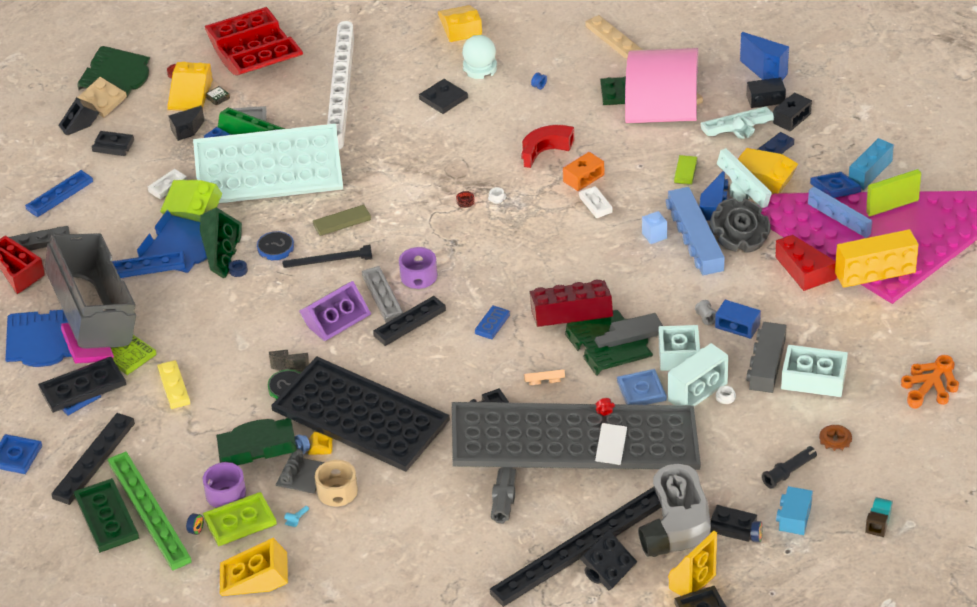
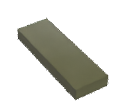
(341, 220)

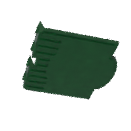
(118, 67)
(604, 357)
(256, 440)

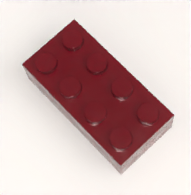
(571, 303)

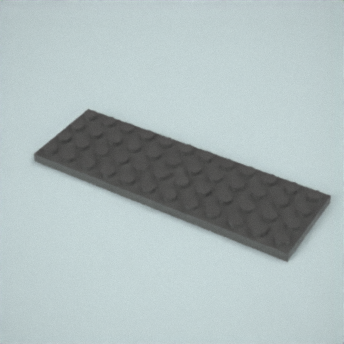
(569, 435)

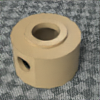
(336, 488)

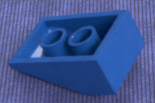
(764, 56)

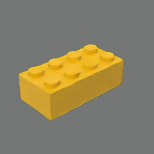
(876, 258)

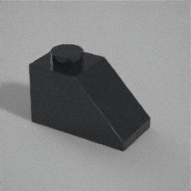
(78, 117)
(186, 123)

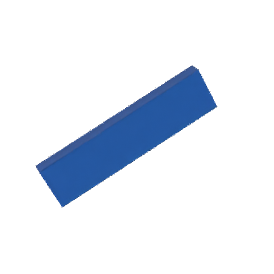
(59, 193)
(150, 264)

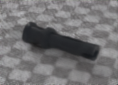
(782, 470)

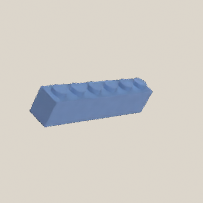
(695, 231)

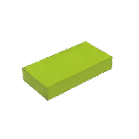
(685, 169)

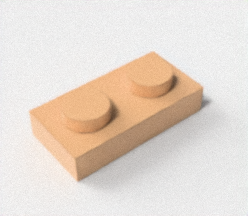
(553, 376)

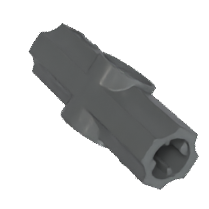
(503, 494)

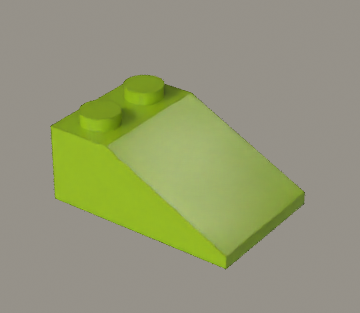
(191, 198)

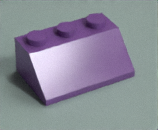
(335, 311)

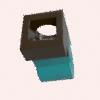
(879, 515)

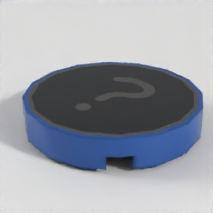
(275, 245)

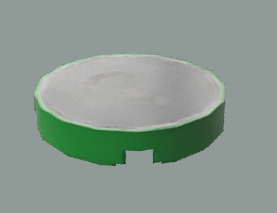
(280, 381)

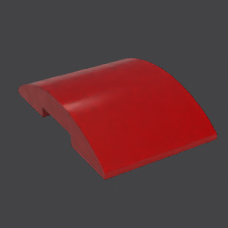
(251, 41)

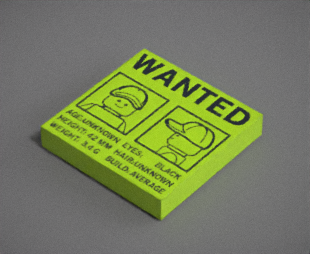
(133, 355)

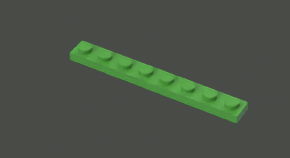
(149, 511)

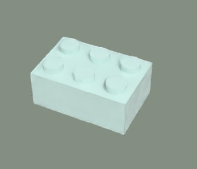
(814, 370)
(698, 376)

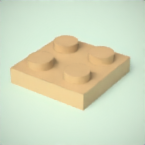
(103, 96)

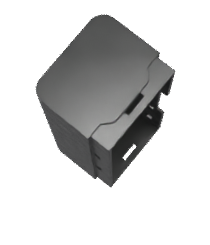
(90, 259)

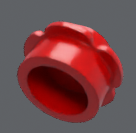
(604, 406)

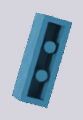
(871, 162)

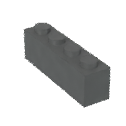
(767, 357)

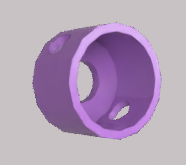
(412, 269)
(225, 484)

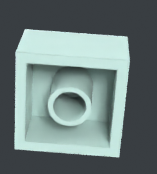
(677, 345)

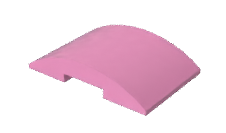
(661, 85)

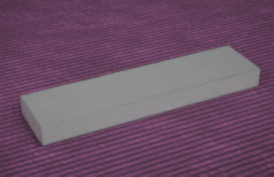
(382, 293)

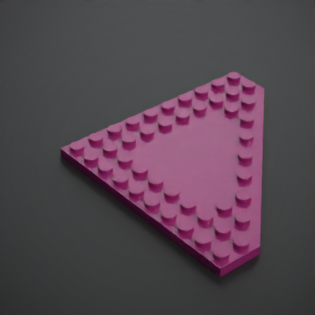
(940, 222)

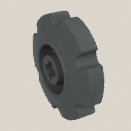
(740, 225)

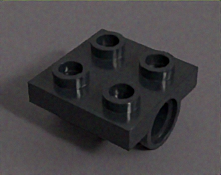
(607, 561)

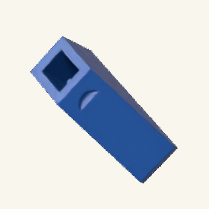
(713, 195)

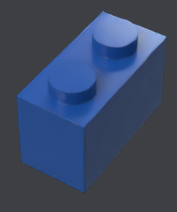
(737, 319)

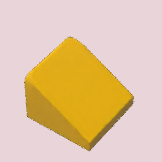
(319, 444)

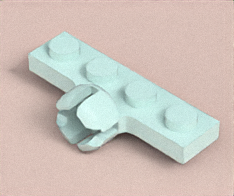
(738, 123)
(743, 183)

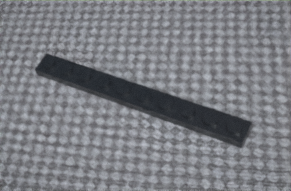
(574, 548)

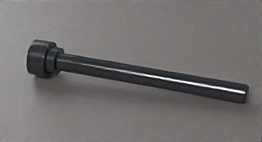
(364, 252)

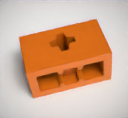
(583, 171)

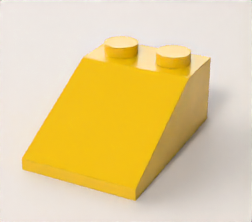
(460, 22)
(189, 85)
(769, 168)
(696, 568)
(255, 570)

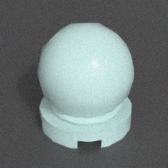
(479, 57)

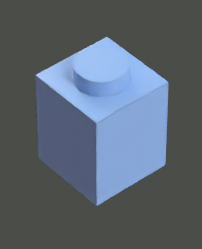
(654, 227)

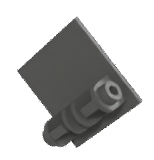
(299, 473)

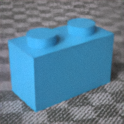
(795, 510)

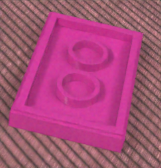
(80, 354)

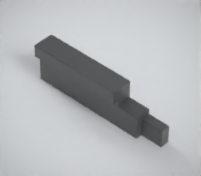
(630, 330)

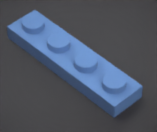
(840, 212)

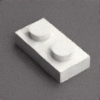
(161, 187)
(595, 202)

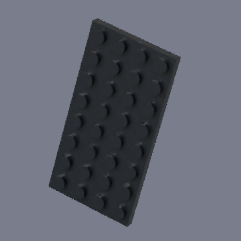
(361, 413)

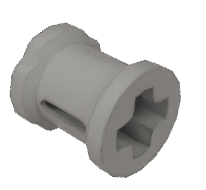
(707, 313)

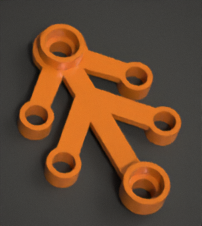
(943, 365)

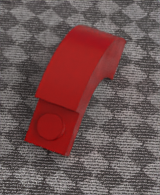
(546, 138)

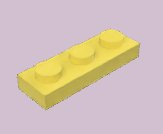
(173, 384)

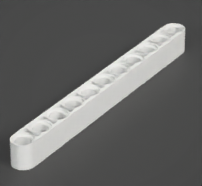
(341, 79)

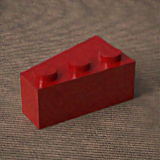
(804, 262)
(19, 264)

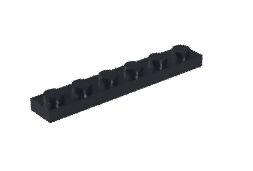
(93, 458)

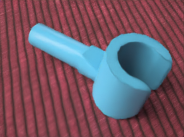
(293, 519)

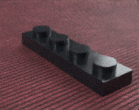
(409, 320)

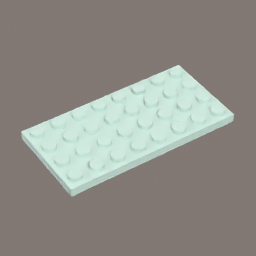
(271, 163)

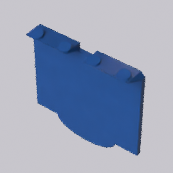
(176, 235)
(36, 338)

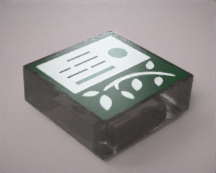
(217, 95)

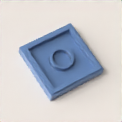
(641, 388)

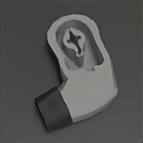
(683, 512)

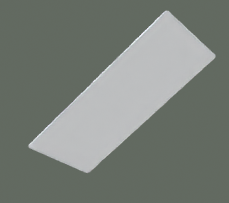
(611, 444)

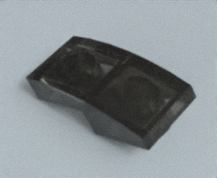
(281, 360)

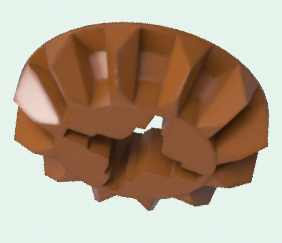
(828, 433)

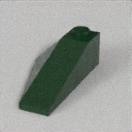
(219, 236)

